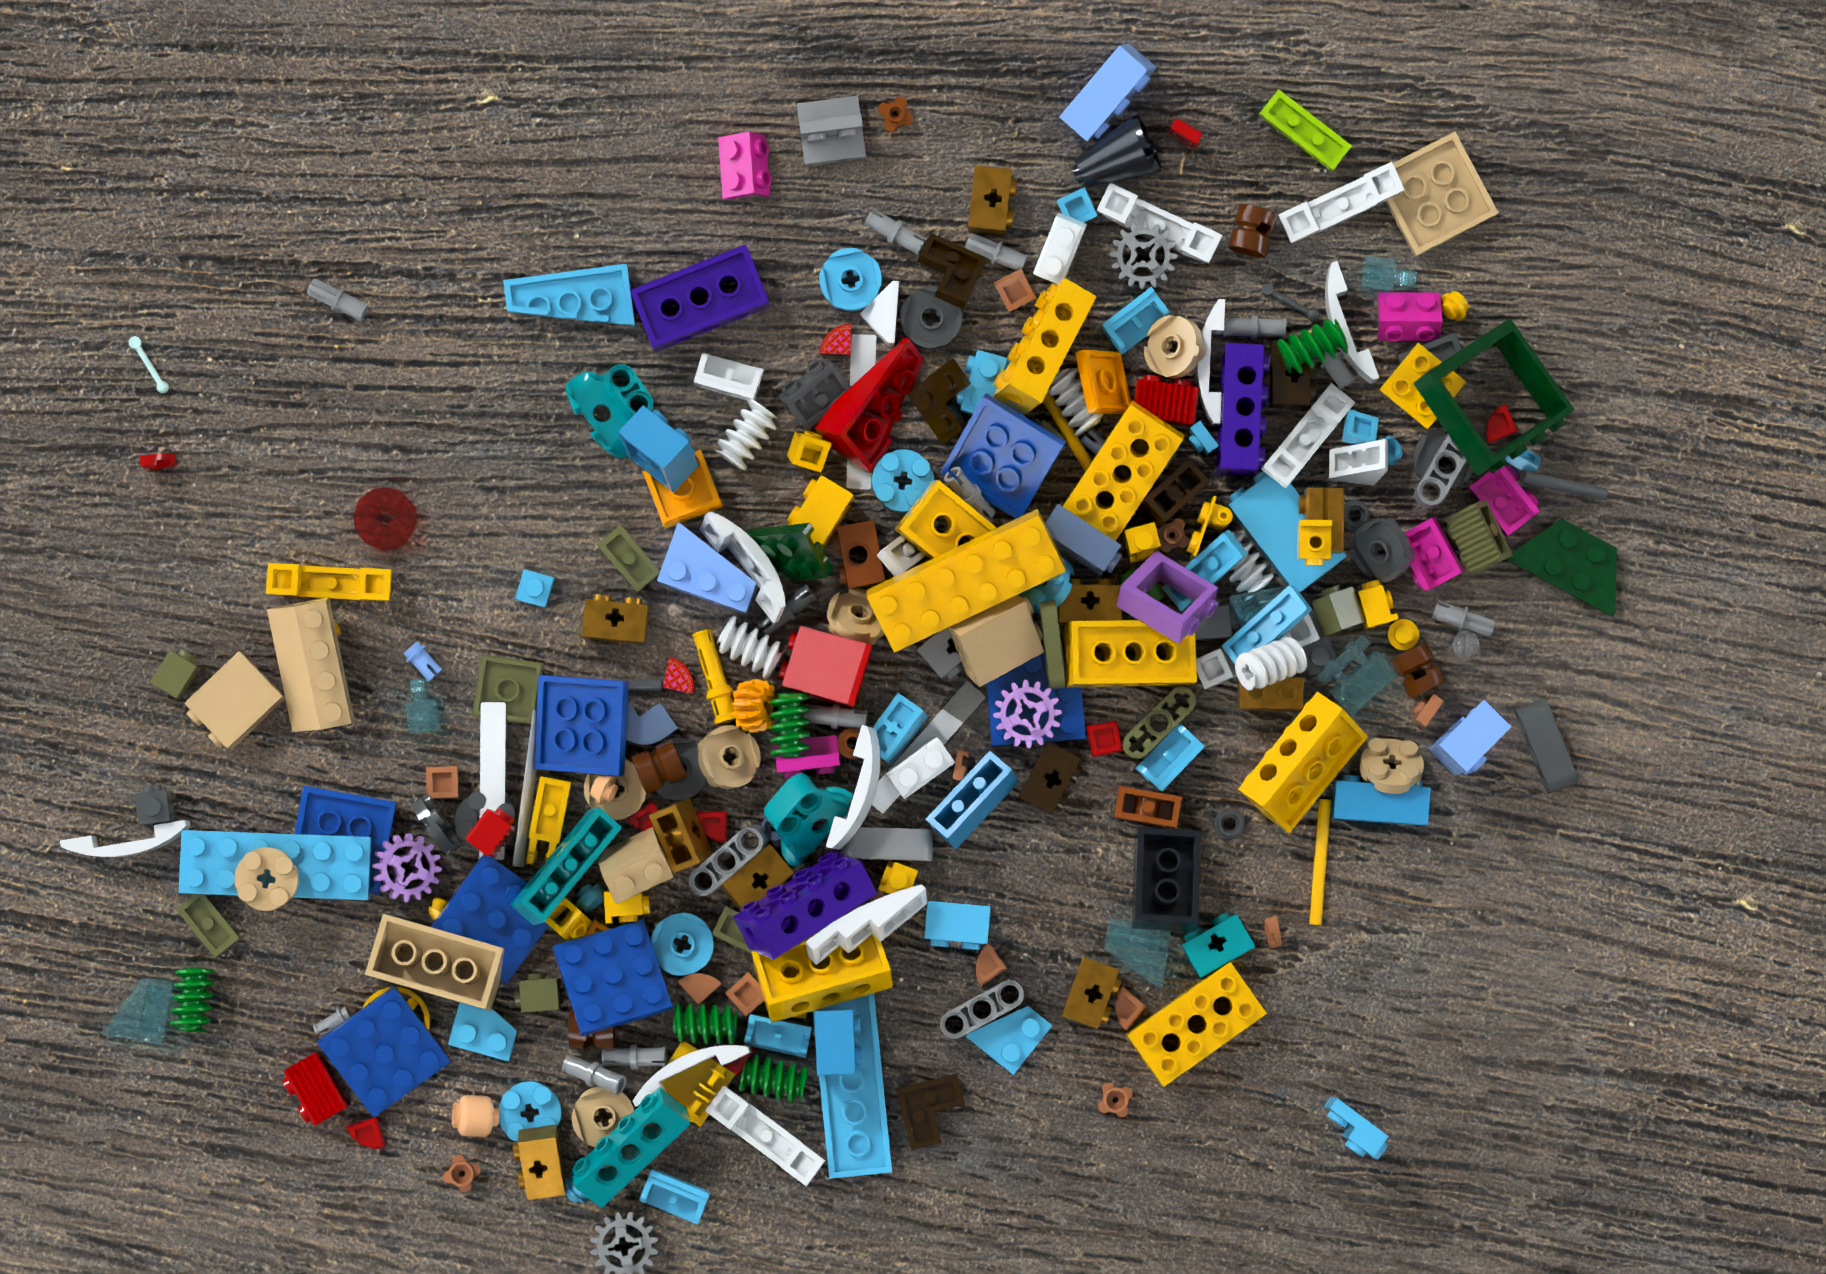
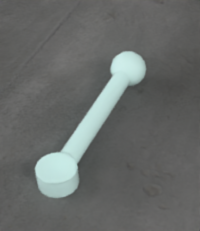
(136, 343)

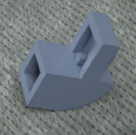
(650, 727)

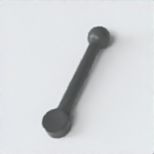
(1268, 289)

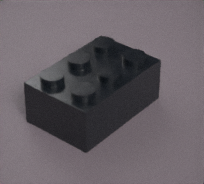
(1166, 879)

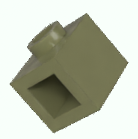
(1338, 610)
(176, 673)
(538, 993)

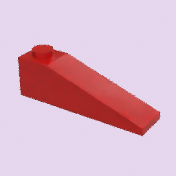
(864, 415)

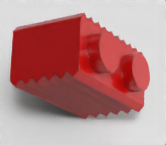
(1168, 401)
(491, 831)
(315, 1089)

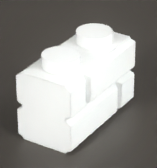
(1060, 248)
(920, 767)

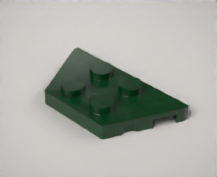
(793, 550)
(1572, 563)

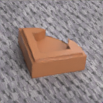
(960, 766)
(1272, 932)
(988, 965)
(699, 986)
(1127, 1008)

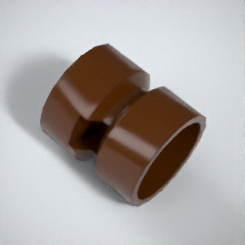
(1253, 227)
(1412, 660)
(659, 767)
(601, 1040)

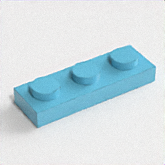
(1211, 565)
(1269, 623)

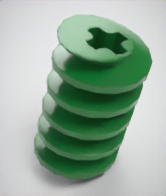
(1312, 345)
(789, 725)
(192, 999)
(705, 1024)
(773, 1079)

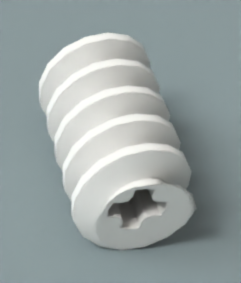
(1073, 397)
(747, 434)
(1247, 571)
(750, 647)
(1270, 663)

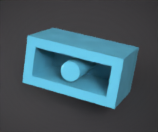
(957, 923)

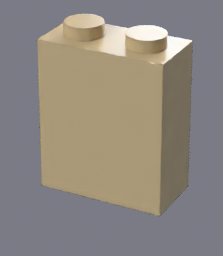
(997, 639)
(234, 701)
(634, 865)

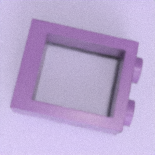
(1155, 614)

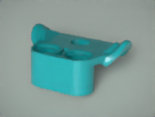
(593, 390)
(795, 811)

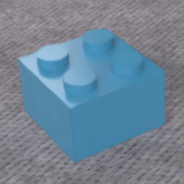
(658, 448)
(836, 1042)

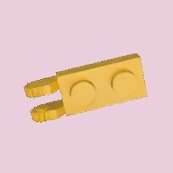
(548, 815)

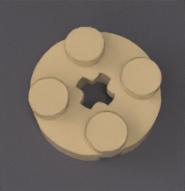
(1189, 349)
(844, 622)
(1402, 754)
(720, 772)
(627, 801)
(251, 889)
(588, 1107)

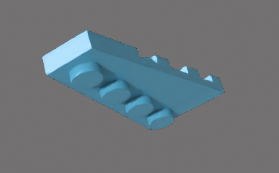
(579, 295)

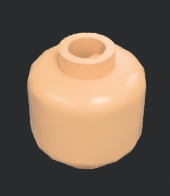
(475, 1116)

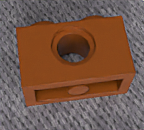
(862, 536)
(1147, 807)

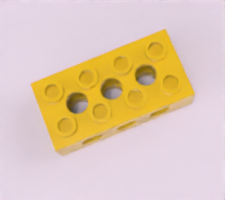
(1043, 346)
(1116, 451)
(937, 501)
(1116, 670)
(1293, 771)
(798, 986)
(1217, 1028)

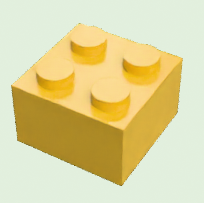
(823, 509)

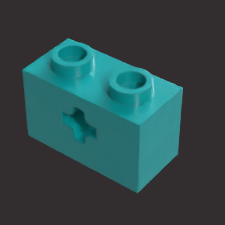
(1207, 960)

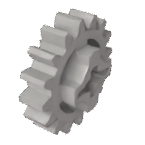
(1156, 244)
(621, 1230)

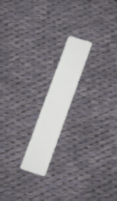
(862, 360)
(943, 727)
(493, 758)
(526, 799)

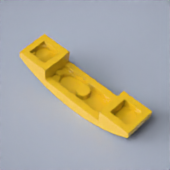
(330, 582)

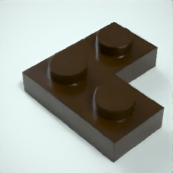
(959, 266)
(934, 400)
(921, 1101)

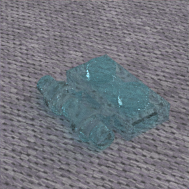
(1362, 682)

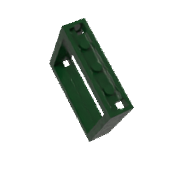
(1529, 371)

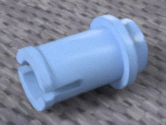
(422, 661)

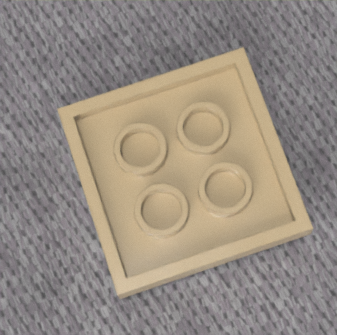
(1439, 196)

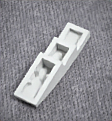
(874, 918)

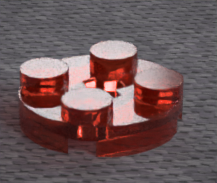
(400, 528)

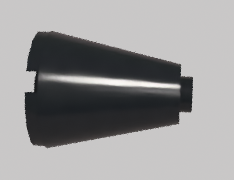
(1119, 156)

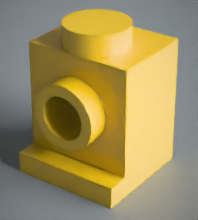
(808, 450)
(1314, 528)
(1141, 542)
(1376, 604)
(897, 878)
(626, 910)
(573, 925)

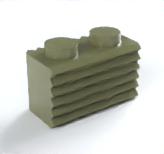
(1478, 537)

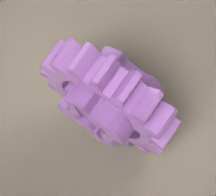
(1014, 720)
(400, 879)

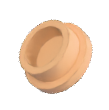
(604, 789)

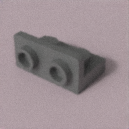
(814, 392)

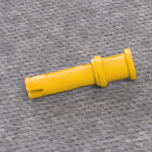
(719, 692)

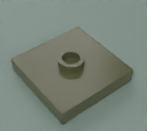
(508, 682)

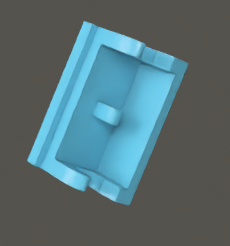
(1134, 321)
(898, 727)
(1169, 757)
(778, 1036)
(675, 1196)

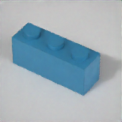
(972, 800)
(1362, 802)

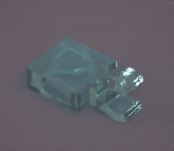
(1381, 274)
(422, 713)

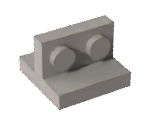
(831, 130)

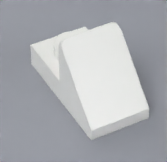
(900, 556)

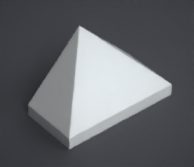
(882, 313)
(1359, 463)

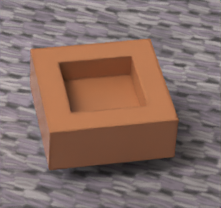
(1015, 290)
(1426, 709)
(442, 782)
(746, 994)

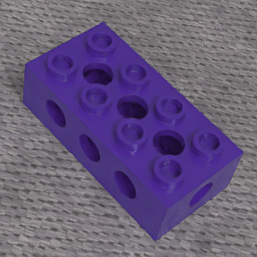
(699, 319)
(1253, 362)
(790, 917)

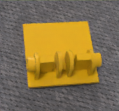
(1402, 392)
(1210, 516)
(697, 1085)

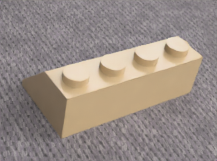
(311, 665)
(436, 962)

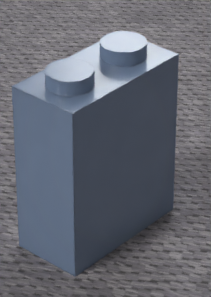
(1083, 541)

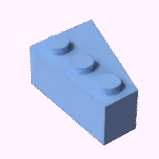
(1108, 92)
(704, 573)
(1467, 740)

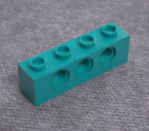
(566, 866)
(627, 1162)

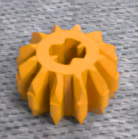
(753, 705)

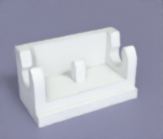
(728, 377)

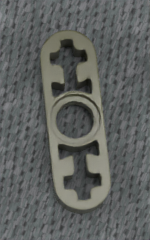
(1052, 644)
(1147, 744)

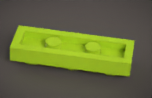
(1305, 130)

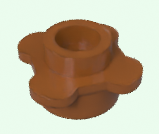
(903, 117)

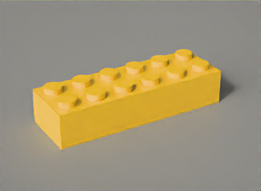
(966, 580)

